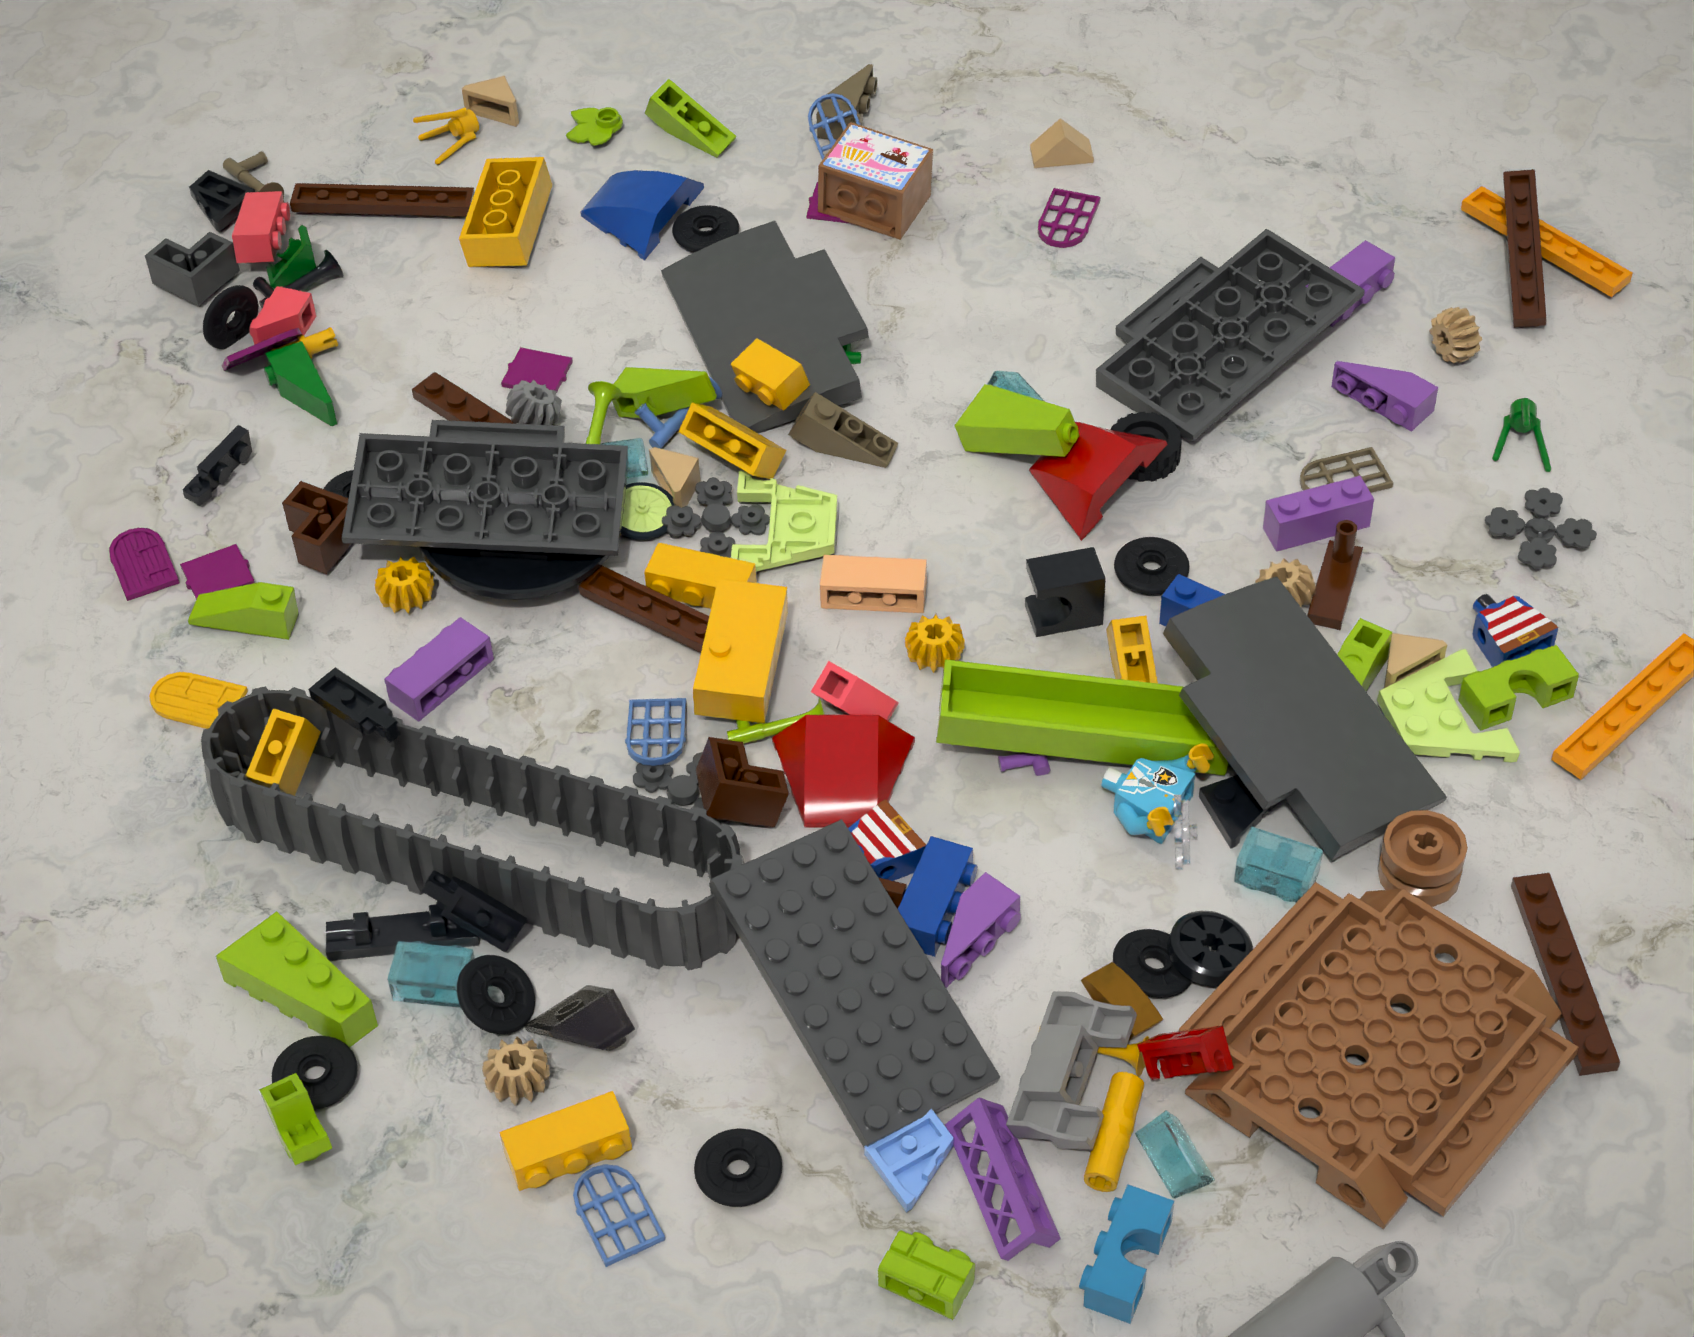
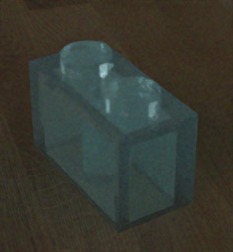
(1277, 865)
(427, 973)

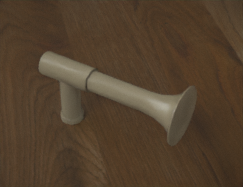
(241, 172)

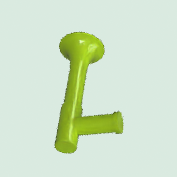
(604, 393)
(749, 733)

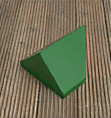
(295, 261)

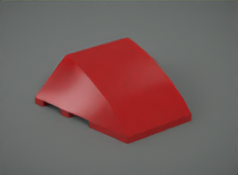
(1092, 472)
(841, 765)

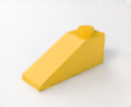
(1131, 649)

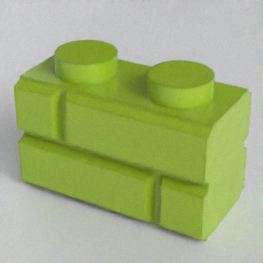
(927, 1273)

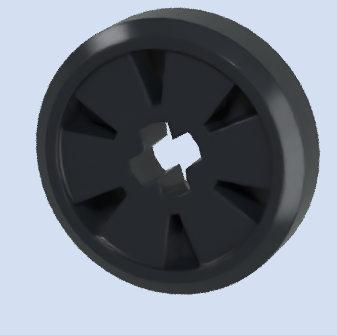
(1210, 929)

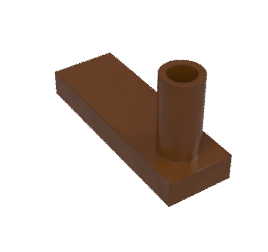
(1336, 578)

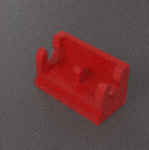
(1187, 1052)

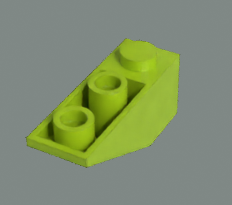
(661, 390)
(1366, 651)

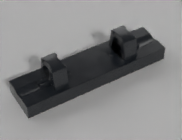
(352, 937)

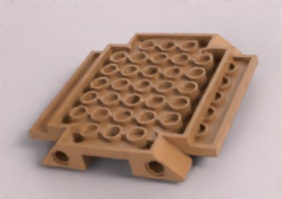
(1436, 1081)

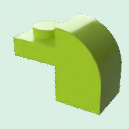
(295, 1119)

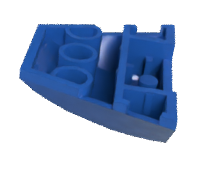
(639, 205)

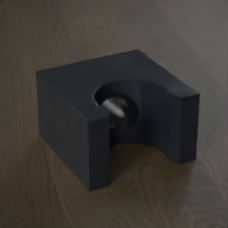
(1067, 592)

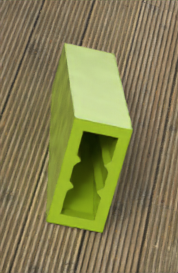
(1015, 425)

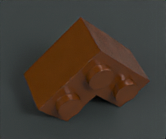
(317, 525)
(736, 789)

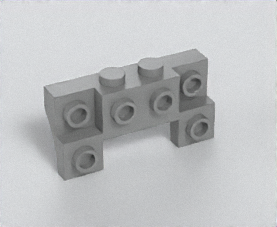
(1060, 1069)

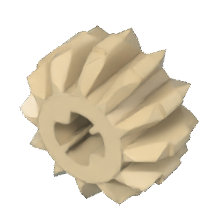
(1455, 334)
(1294, 576)
(516, 1070)

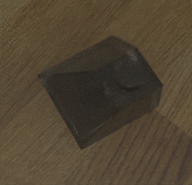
(586, 1018)

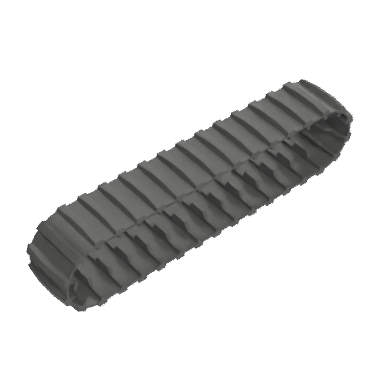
(490, 778)

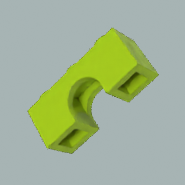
(1541, 674)

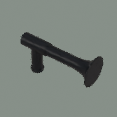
(327, 267)

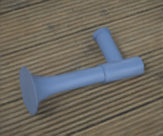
(665, 431)

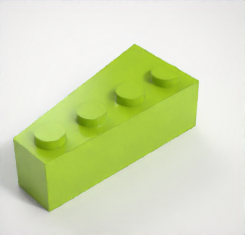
(290, 973)

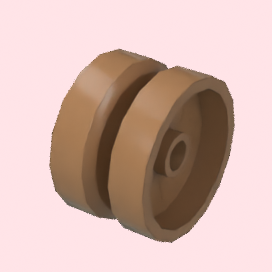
(1423, 856)

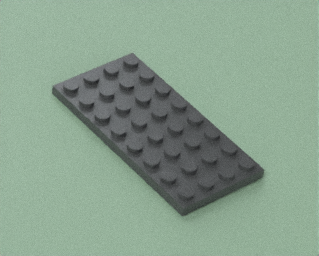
(853, 982)

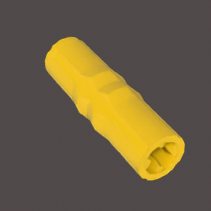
(1115, 1132)

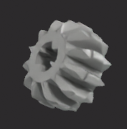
(533, 404)

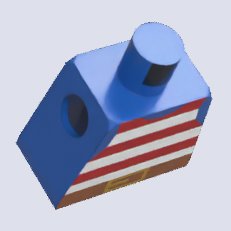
(1510, 629)
(888, 842)

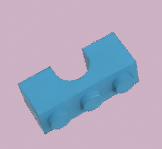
(1137, 1223)

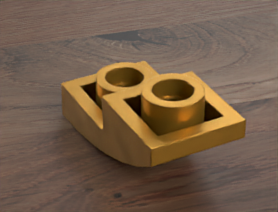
(1116, 987)

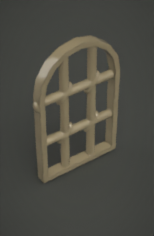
(1349, 466)

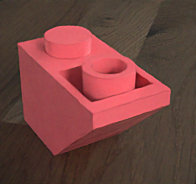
(283, 312)
(851, 693)

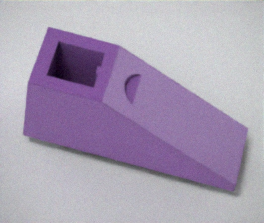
(1390, 392)
(980, 919)

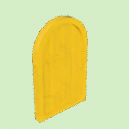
(192, 697)

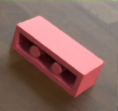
(260, 227)

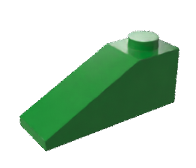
(299, 381)

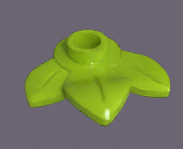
(594, 125)

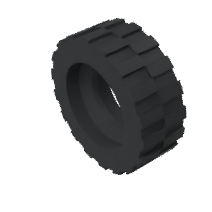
(1155, 427)

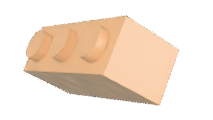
(873, 583)

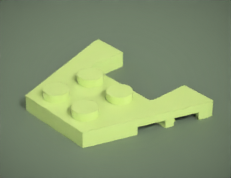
(799, 525)
(1431, 721)

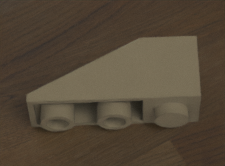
(858, 92)
(839, 433)

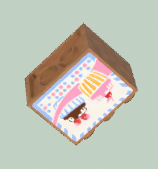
(875, 180)

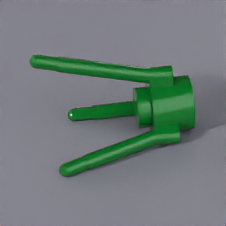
(1523, 419)

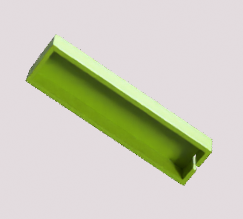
(1067, 715)

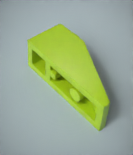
(687, 120)
(249, 609)

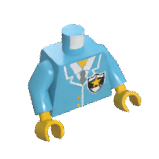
(1147, 791)

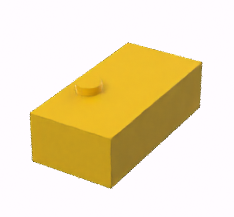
(506, 212)
(740, 651)

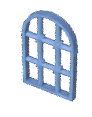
(825, 121)
(648, 703)
(611, 1227)

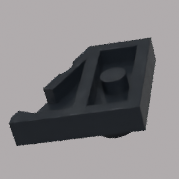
(218, 198)
(1232, 808)

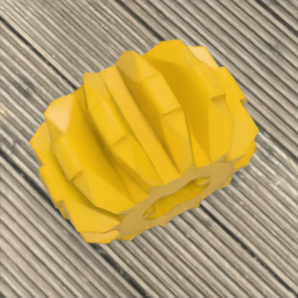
(404, 584)
(934, 641)

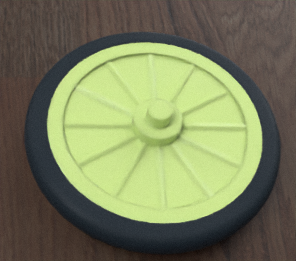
(644, 510)

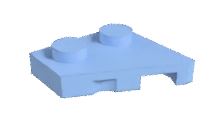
(911, 1157)

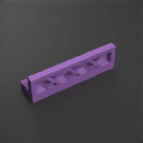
(1014, 1175)

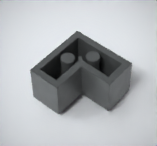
(193, 271)

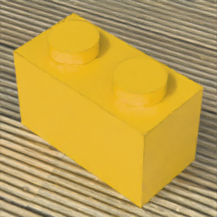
(769, 374)
(283, 752)

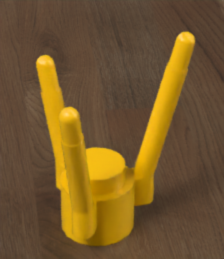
(462, 124)

